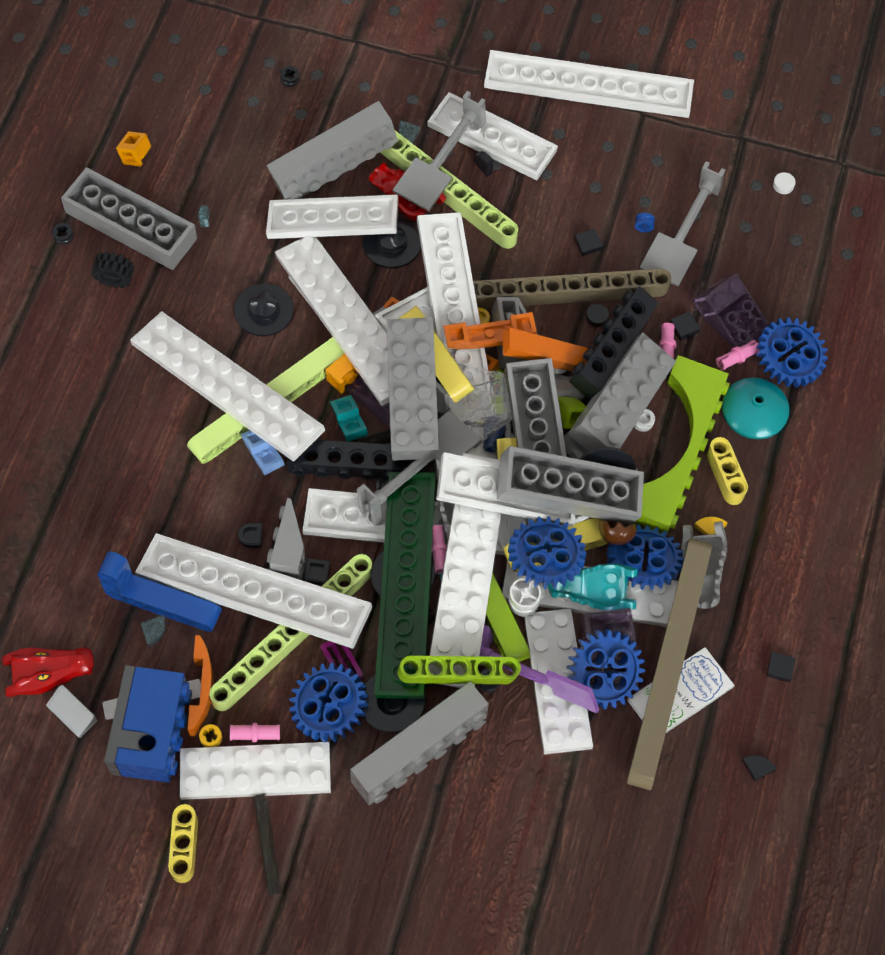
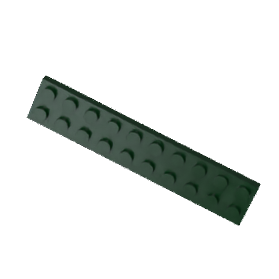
(405, 584)

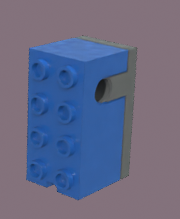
(145, 717)

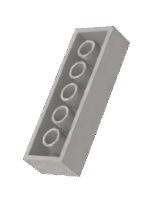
(333, 152)
(129, 218)
(412, 389)
(624, 396)
(535, 406)
(570, 485)
(419, 744)

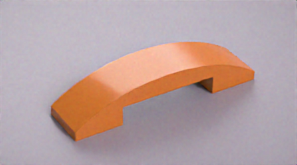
(486, 334)
(199, 713)

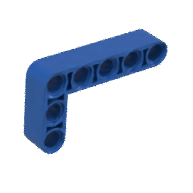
(151, 596)

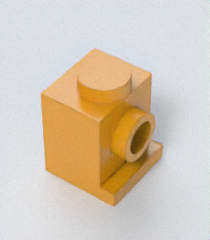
(133, 148)
(341, 373)

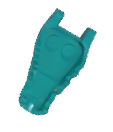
(599, 587)

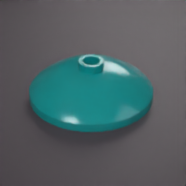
(753, 418)

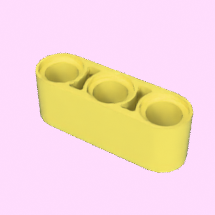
(725, 480)
(183, 831)

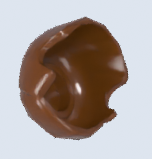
(616, 533)

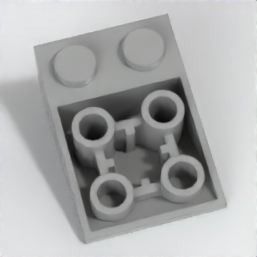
(288, 551)

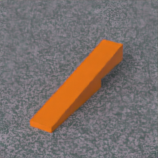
(535, 347)

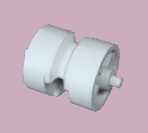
(524, 597)

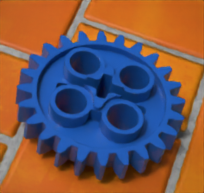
(779, 335)
(546, 552)
(662, 559)
(607, 646)
(309, 697)

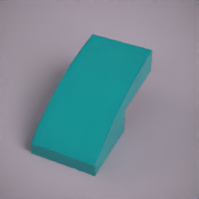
(348, 418)

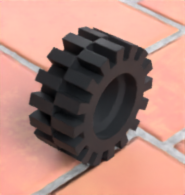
(112, 270)

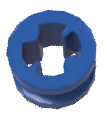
(644, 222)

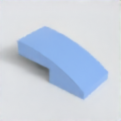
(263, 453)

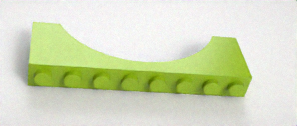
(700, 392)

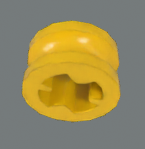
(206, 729)

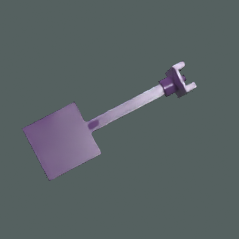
(561, 686)

